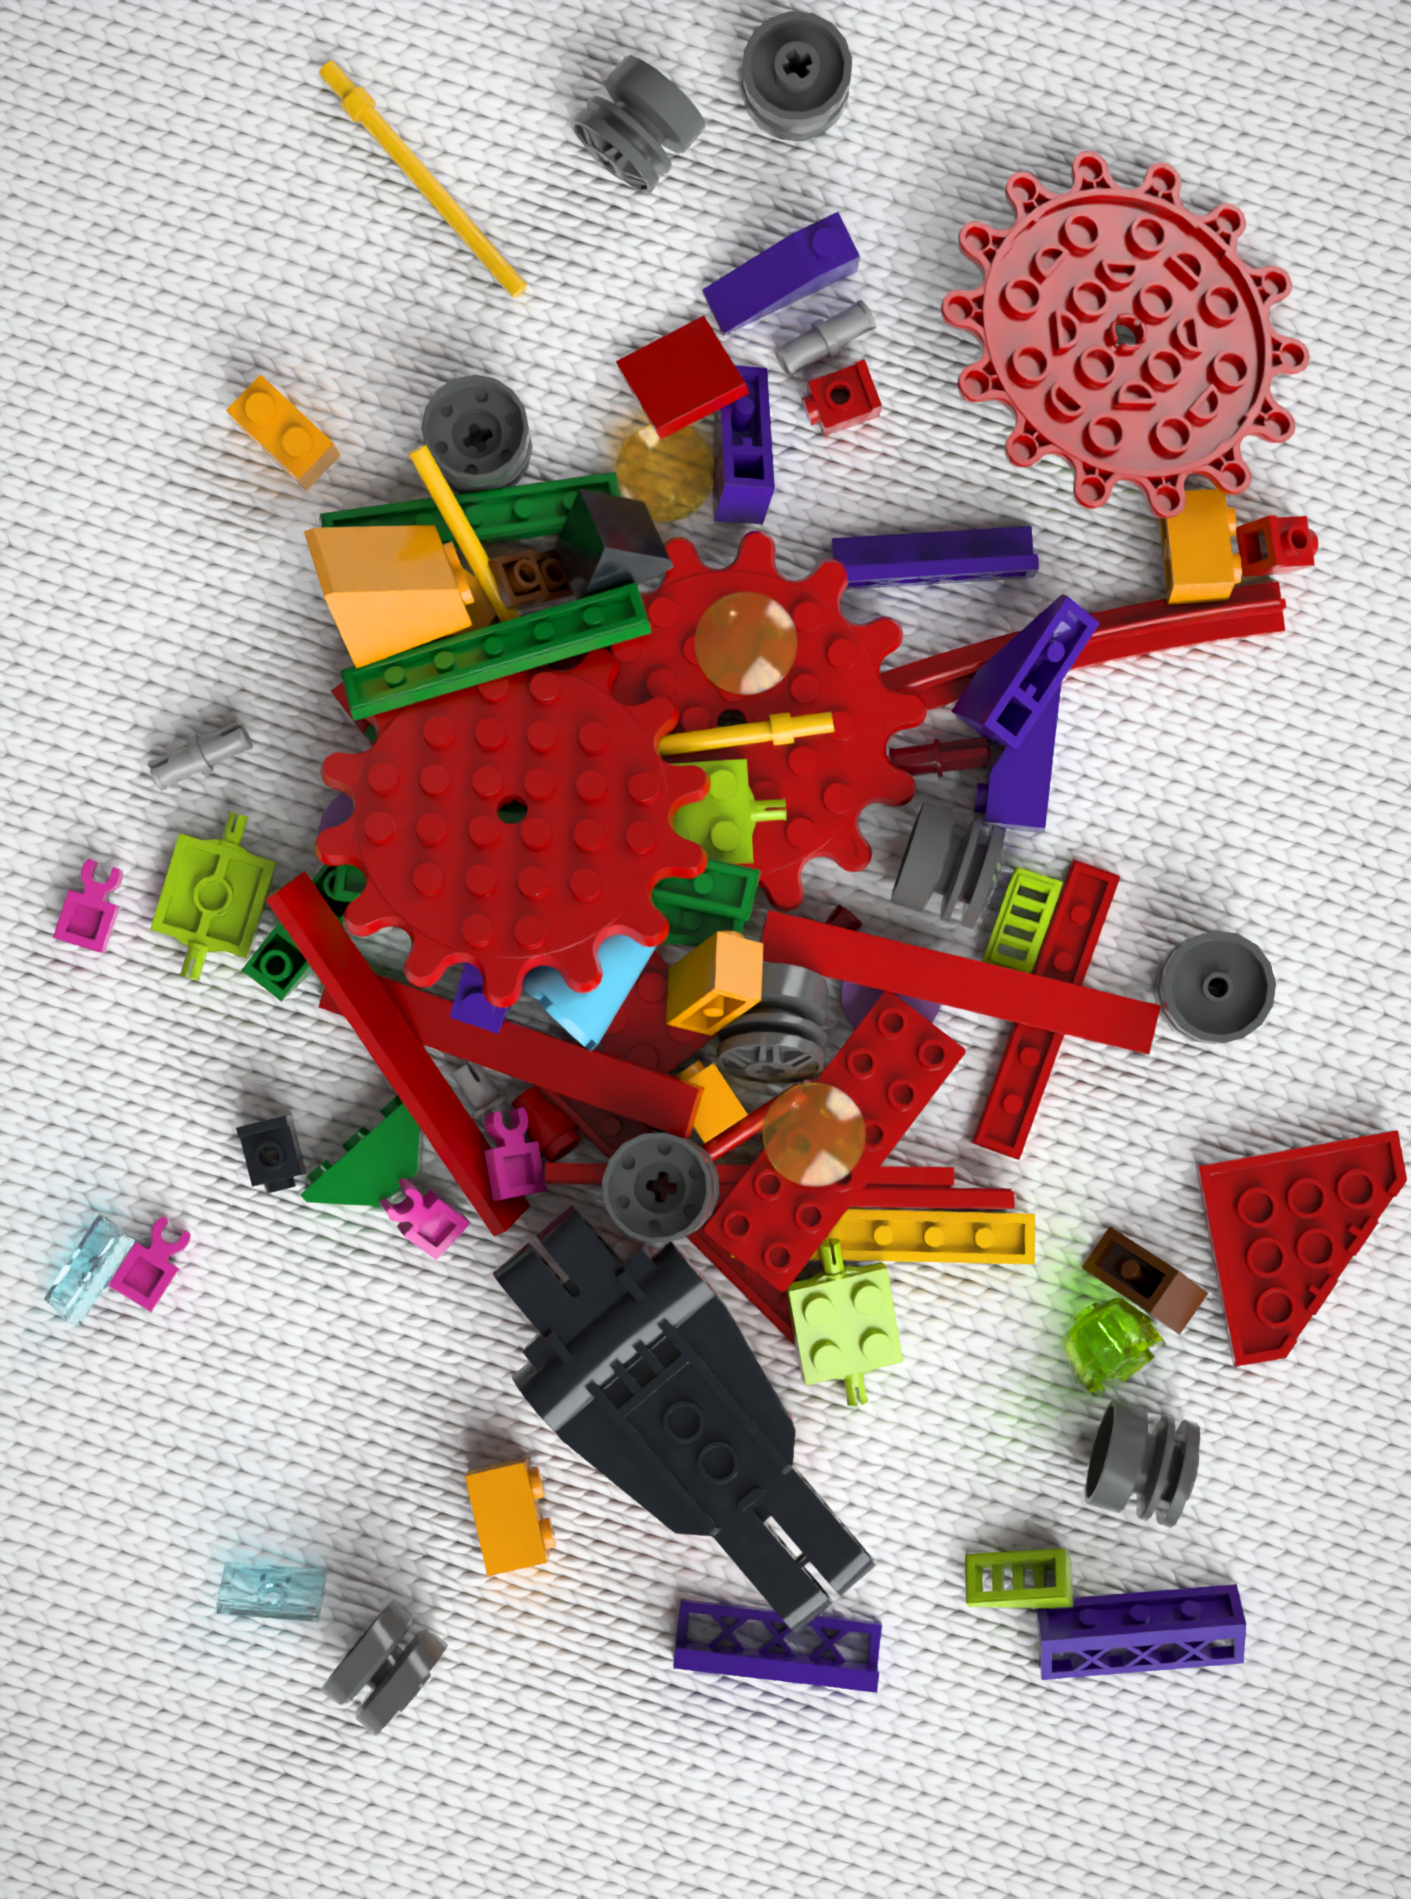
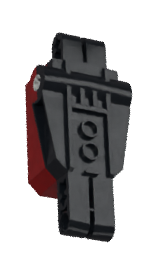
(674, 1409)

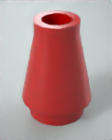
(547, 1125)

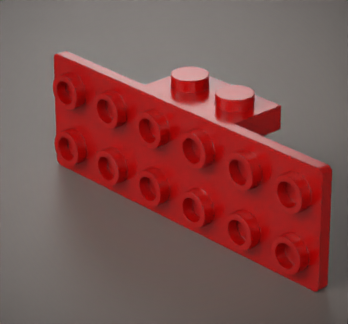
(891, 1074)

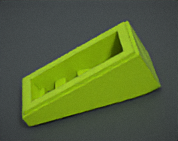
(1033, 881)
(1038, 1597)

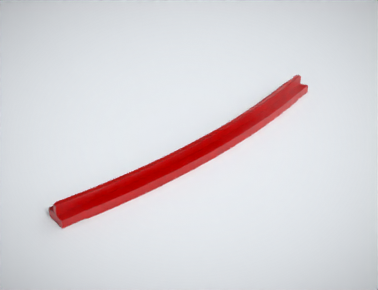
(1120, 635)

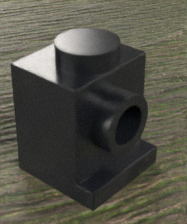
(282, 1135)

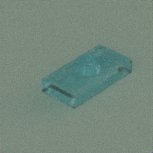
(89, 1270)
(271, 1591)

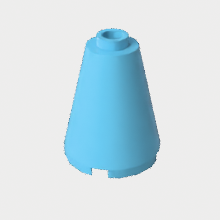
(591, 1013)

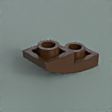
(530, 579)

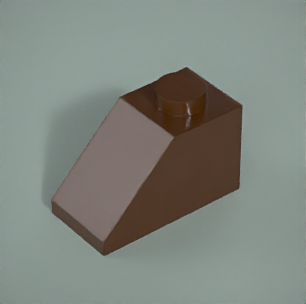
(1145, 1280)

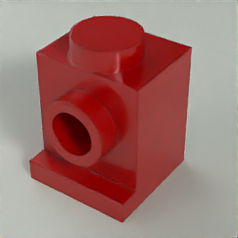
(833, 417)
(1288, 543)

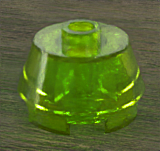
(1109, 1344)

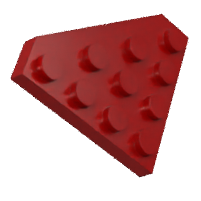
(1288, 1229)

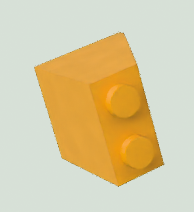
(389, 587)

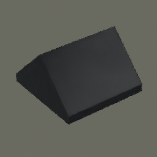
(609, 544)

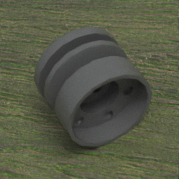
(645, 115)
(474, 408)
(949, 865)
(781, 1033)
(639, 1208)
(1153, 1466)

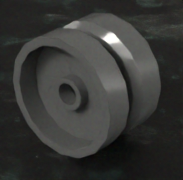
(771, 86)
(1245, 987)
(387, 1669)

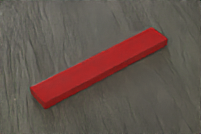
(1030, 1050)

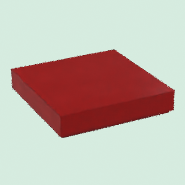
(682, 377)

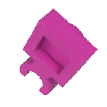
(88, 917)
(514, 1165)
(426, 1221)
(146, 1272)

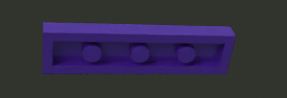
(937, 557)
(1141, 1625)
(777, 1665)

